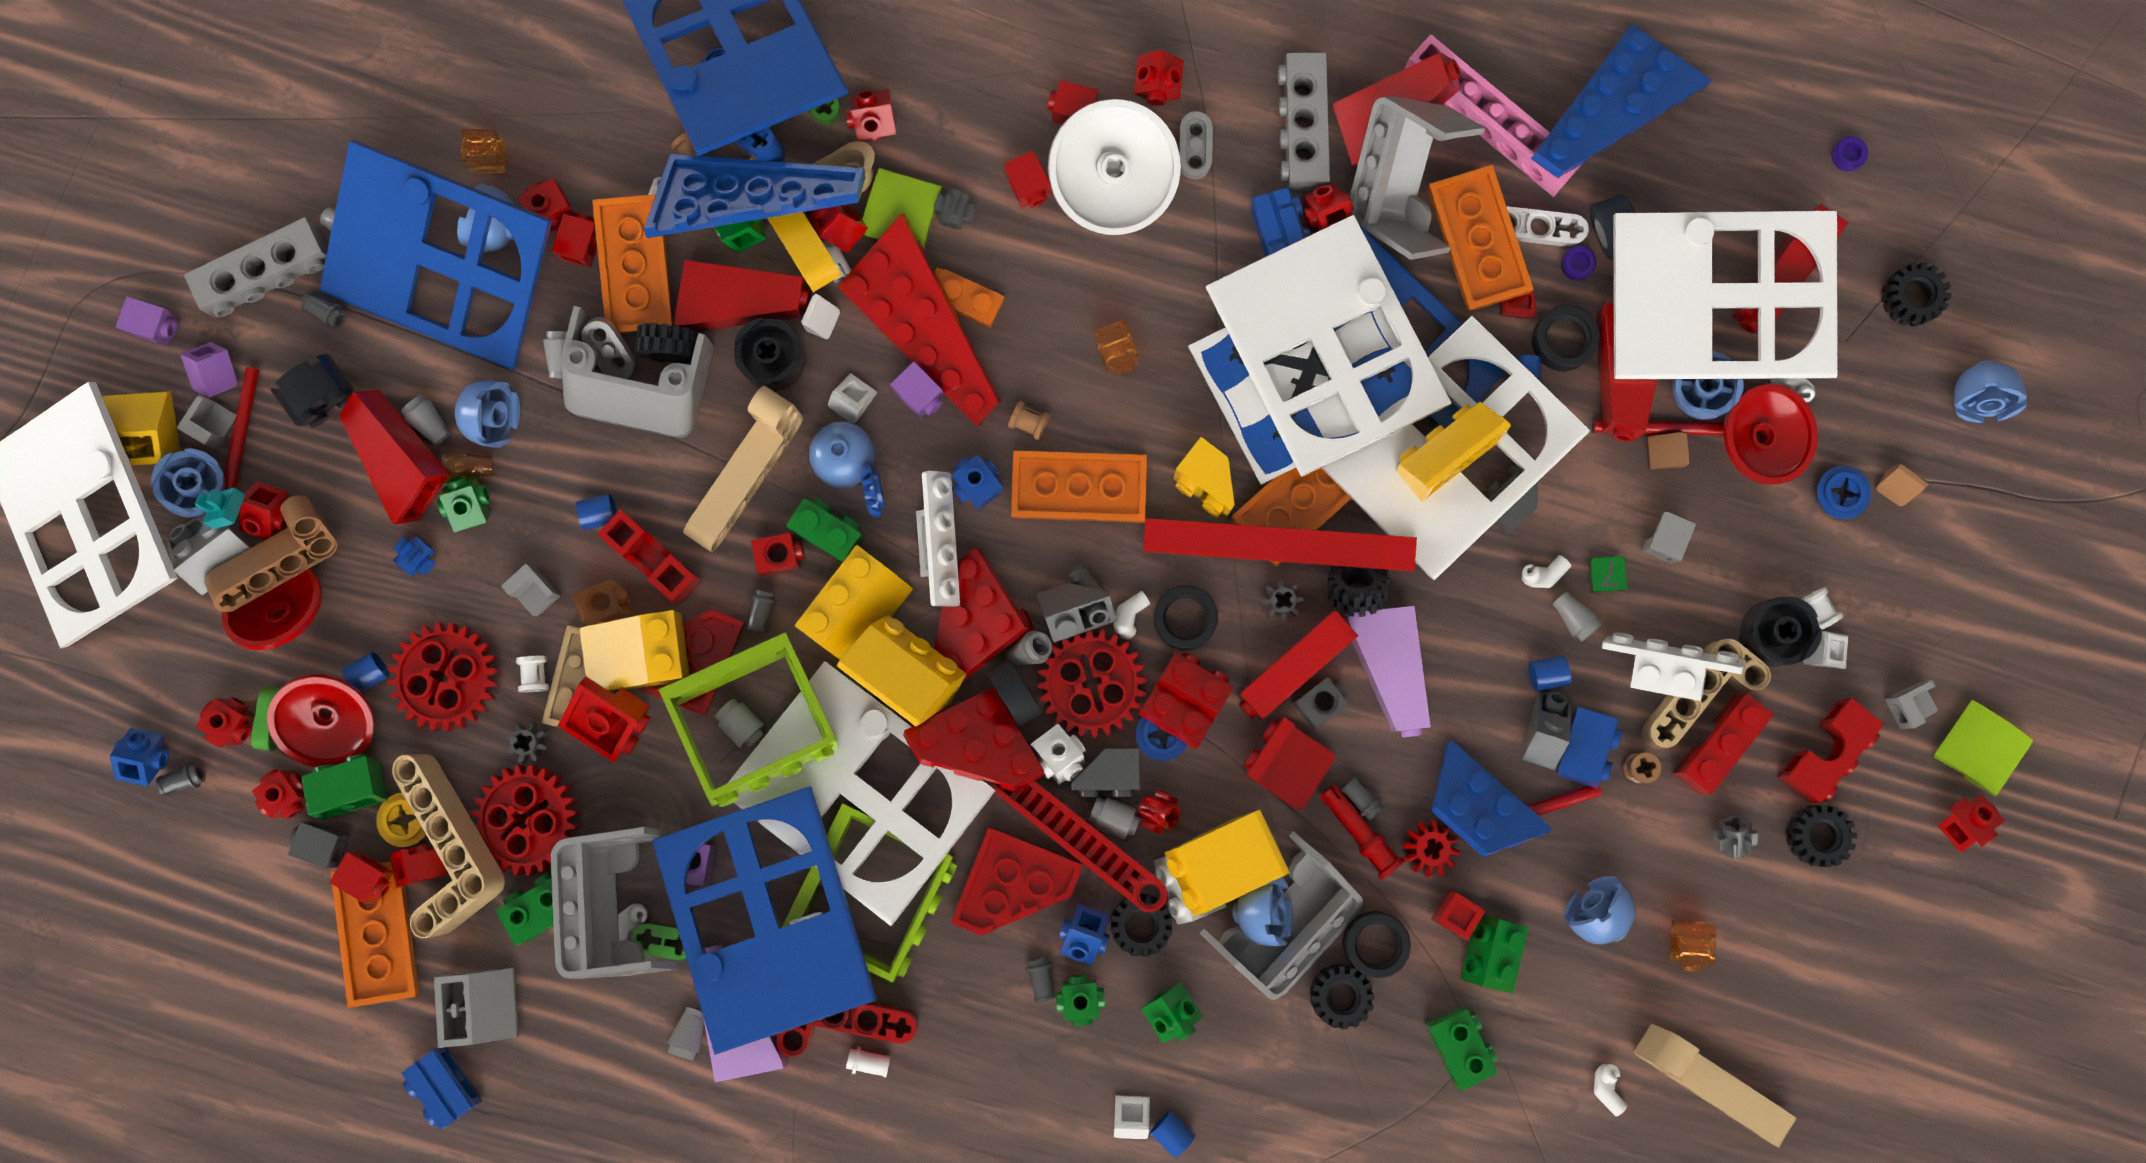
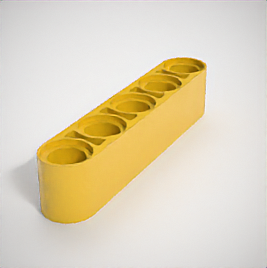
(805, 249)

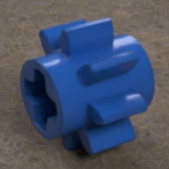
(414, 555)

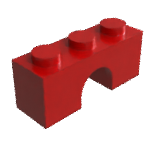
(650, 557)
(1735, 731)
(1851, 732)

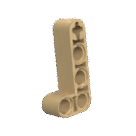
(1667, 709)

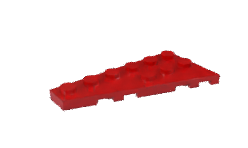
(913, 310)

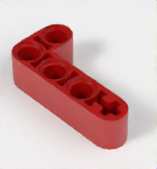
(852, 1024)

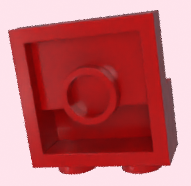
(1186, 699)
(605, 719)

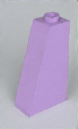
(1393, 664)
(747, 1059)

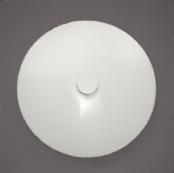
(1114, 167)

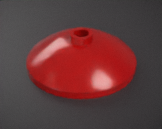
(1785, 431)
(276, 615)
(315, 736)

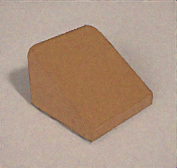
(1668, 451)
(1900, 484)

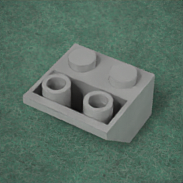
(199, 549)
(476, 1007)

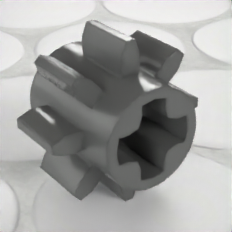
(954, 209)
(1292, 601)
(518, 739)
(1735, 836)

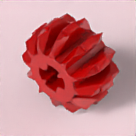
(1441, 853)

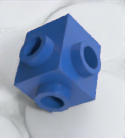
(982, 492)
(139, 756)
(1084, 934)

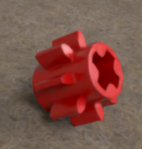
(1159, 812)

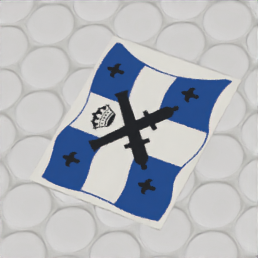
(1293, 375)

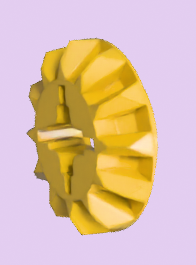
(394, 833)

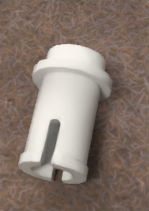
(839, 260)
(867, 1062)

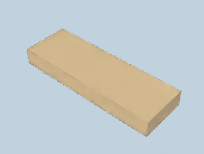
(567, 676)

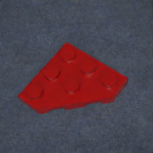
(983, 621)
(708, 641)
(976, 742)
(1012, 883)

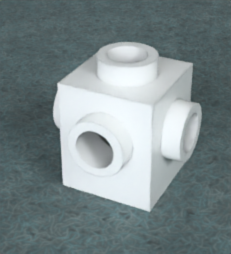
(1059, 754)

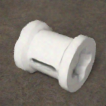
(1824, 608)
(532, 674)

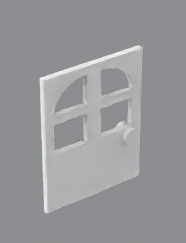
(1669, 295)
(1302, 298)
(48, 473)
(1457, 511)
(859, 728)

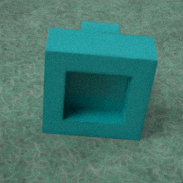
(220, 506)

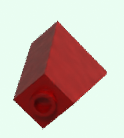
(1428, 81)
(1792, 265)
(733, 296)
(1623, 401)
(392, 455)
(1296, 666)

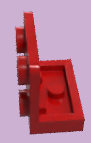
(1289, 763)

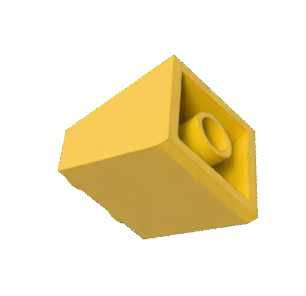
(1226, 862)

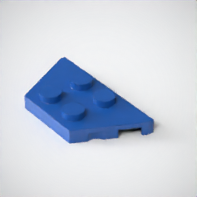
(1481, 807)

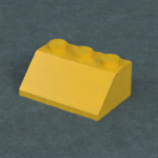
(1451, 449)
(851, 601)
(902, 670)

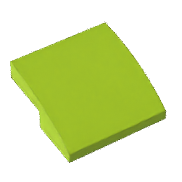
(897, 195)
(1983, 748)

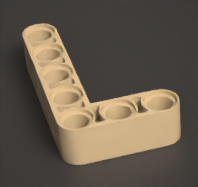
(774, 428)
(451, 835)
(1713, 1084)

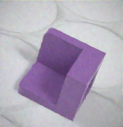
(209, 369)

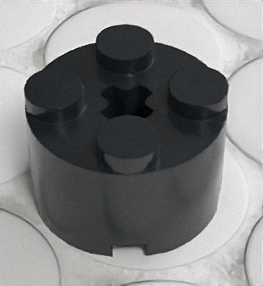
(781, 340)
(312, 391)
(1798, 625)

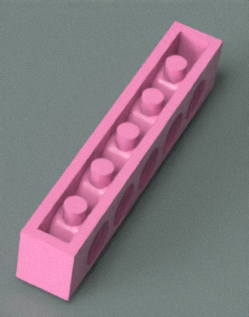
(1505, 124)

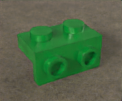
(1494, 954)

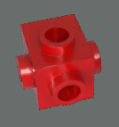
(1158, 77)
(871, 115)
(547, 200)
(1326, 207)
(261, 511)
(226, 722)
(290, 797)
(1971, 823)

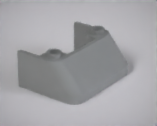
(1393, 169)
(660, 409)
(587, 905)
(1321, 911)

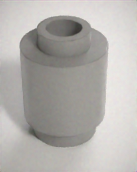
(740, 724)
(1114, 818)

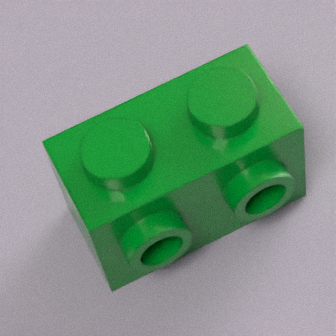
(824, 530)
(344, 787)
(528, 913)
(1462, 1047)

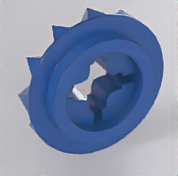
(1854, 483)
(872, 490)
(1153, 747)

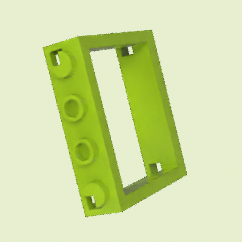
(730, 670)
(915, 931)

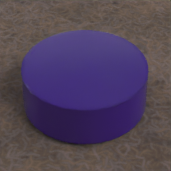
(1849, 153)
(1578, 263)

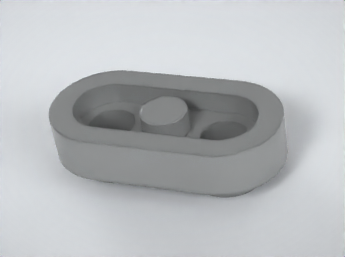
(1196, 147)
(608, 348)

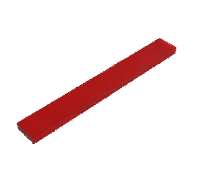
(1280, 544)

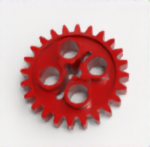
(416, 664)
(1122, 674)
(509, 794)

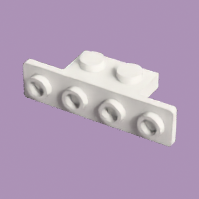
(938, 539)
(1669, 668)

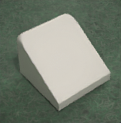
(820, 317)
(851, 398)
(1830, 652)
(1131, 1117)

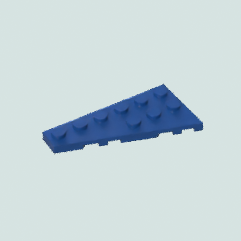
(1623, 95)
(726, 191)

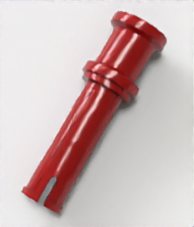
(1370, 843)

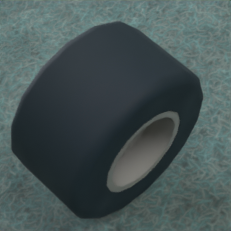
(1602, 220)

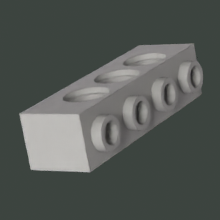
(1311, 72)
(210, 280)

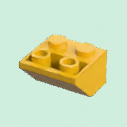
(144, 425)
(1208, 477)

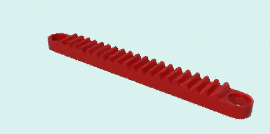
(1081, 840)

